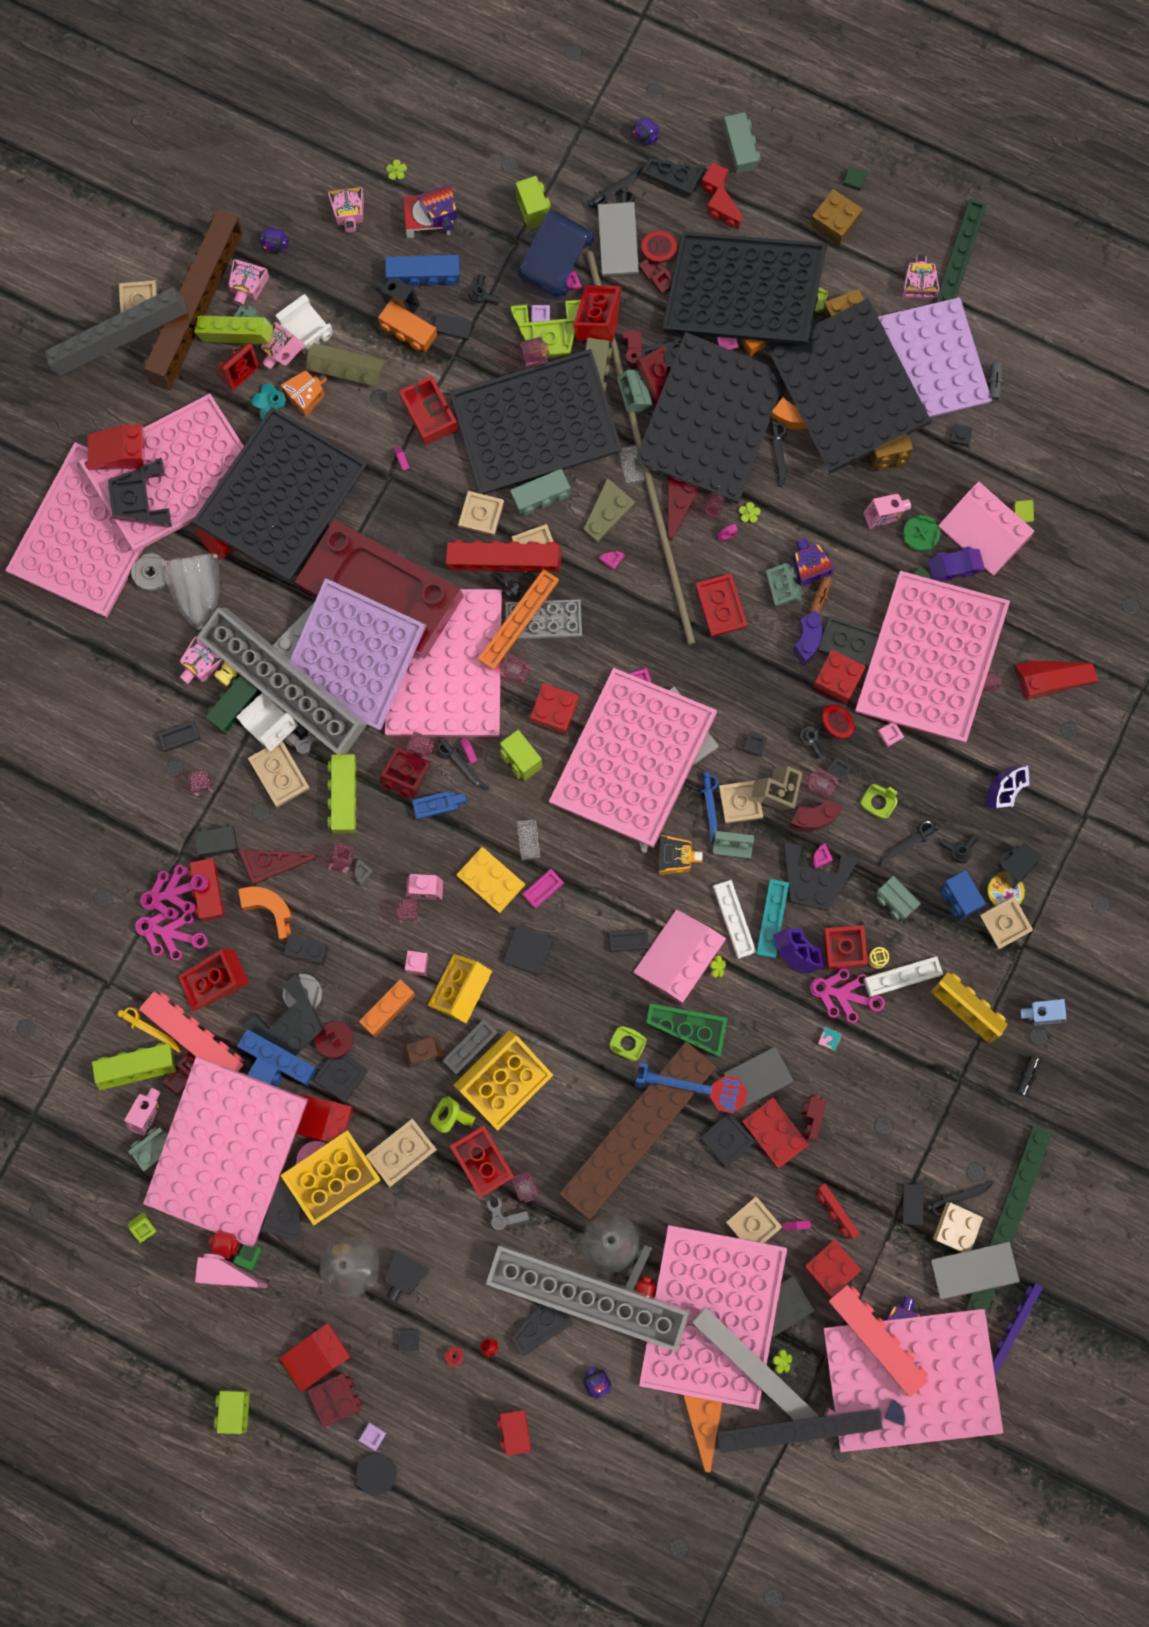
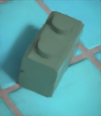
(634, 391)
(897, 899)

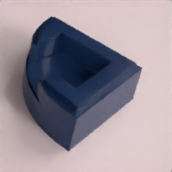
(895, 1413)

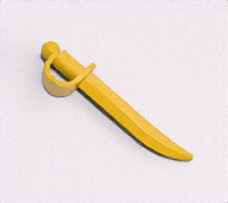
(135, 1021)

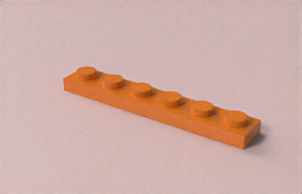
(518, 620)

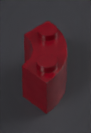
(815, 818)

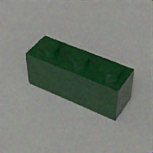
(231, 703)

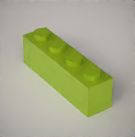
(234, 329)
(342, 794)
(134, 1066)

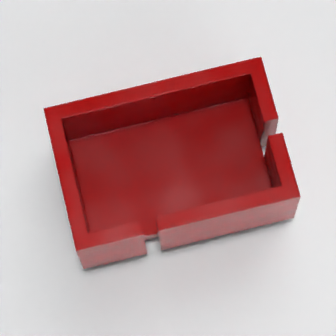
(428, 427)

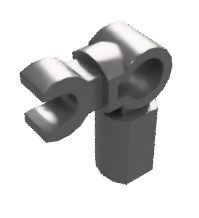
(304, 746)
(500, 1222)

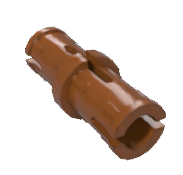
(820, 595)

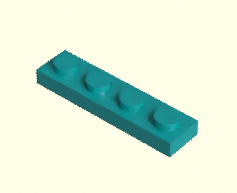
(772, 917)

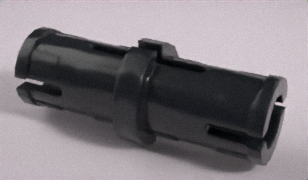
(1028, 1075)

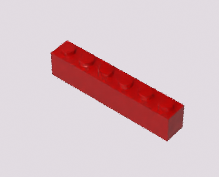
(504, 556)

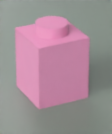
(416, 963)

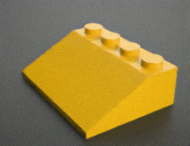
(969, 1008)
(503, 1080)
(330, 1177)

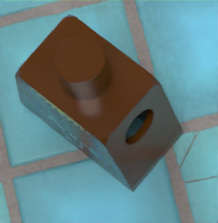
(423, 1051)

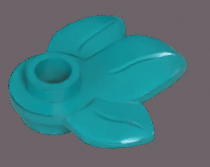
(266, 399)

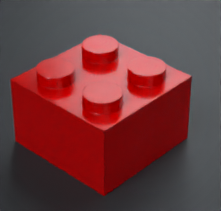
(839, 677)
(554, 709)
(845, 947)
(832, 1268)
(515, 1432)

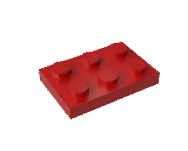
(721, 605)
(775, 1133)
(836, 1212)

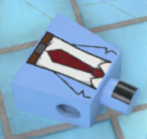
(1054, 1010)

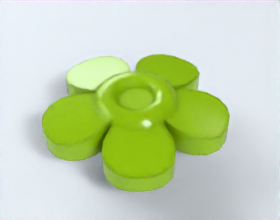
(397, 170)
(749, 513)
(717, 966)
(781, 1361)

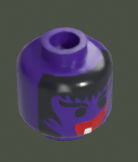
(646, 131)
(274, 240)
(597, 1383)

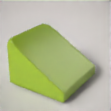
(1024, 510)
(141, 1227)

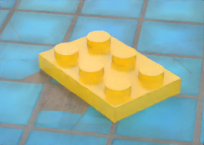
(491, 880)

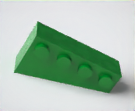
(692, 1027)

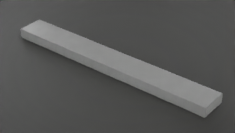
(752, 1365)

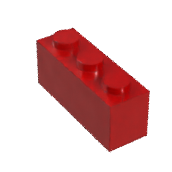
(209, 900)

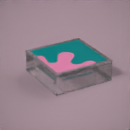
(829, 1039)

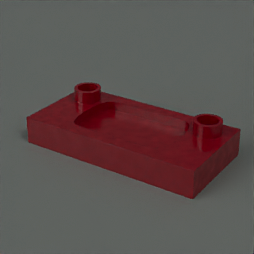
(383, 577)

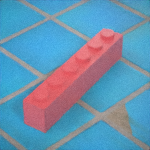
(187, 1033)
(878, 1341)

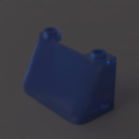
(554, 254)

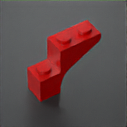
(721, 204)

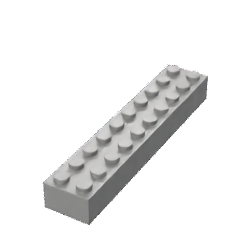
(282, 681)
(588, 1297)

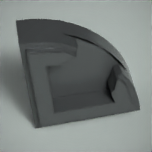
(362, 872)

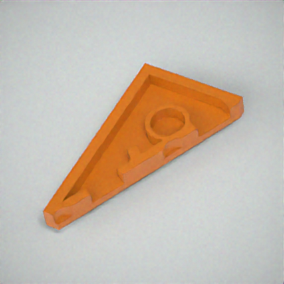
(704, 1420)

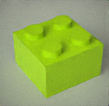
(532, 202)
(520, 755)
(232, 1412)

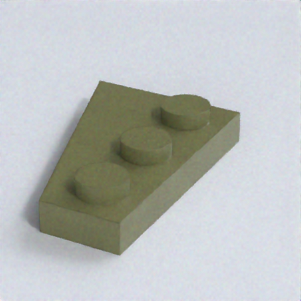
(607, 511)

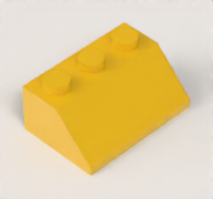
(460, 988)

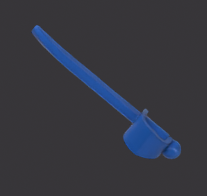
(708, 790)

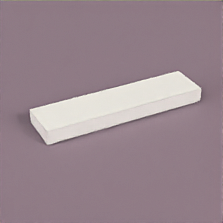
(734, 919)
(903, 976)

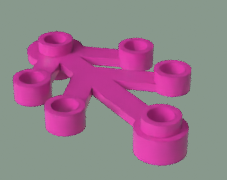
(171, 892)
(167, 933)
(844, 994)

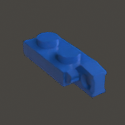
(437, 804)

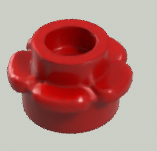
(489, 1347)
(454, 1361)

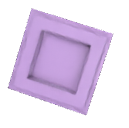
(540, 313)
(372, 1436)

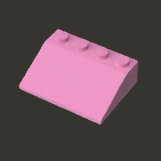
(986, 525)
(679, 956)
(217, 1271)

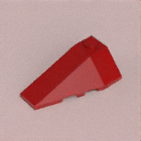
(1049, 677)

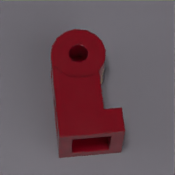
(634, 352)

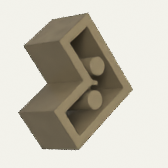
(779, 791)

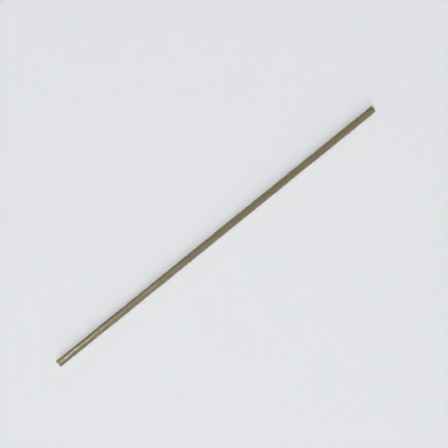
(649, 482)

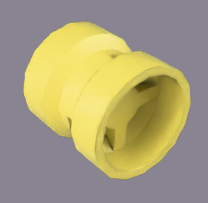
(226, 674)
(878, 961)

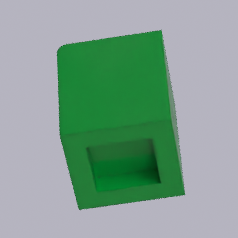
(249, 1257)

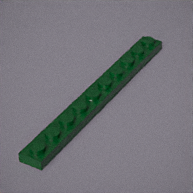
(1015, 1203)

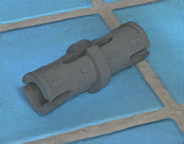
(996, 379)

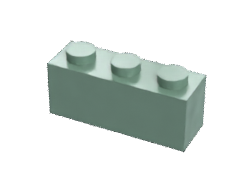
(741, 142)
(540, 492)

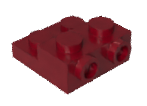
(404, 773)
(813, 1112)
(335, 1399)

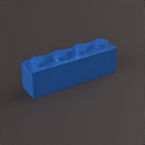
(424, 269)
(277, 1057)

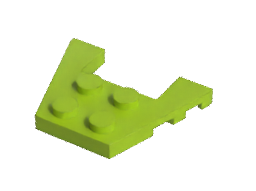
(556, 333)

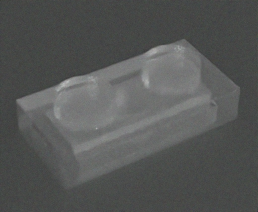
(632, 472)
(528, 839)

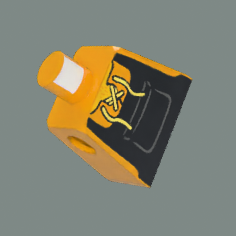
(676, 855)

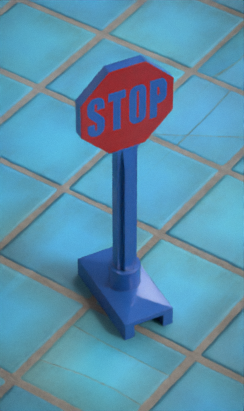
(726, 1094)

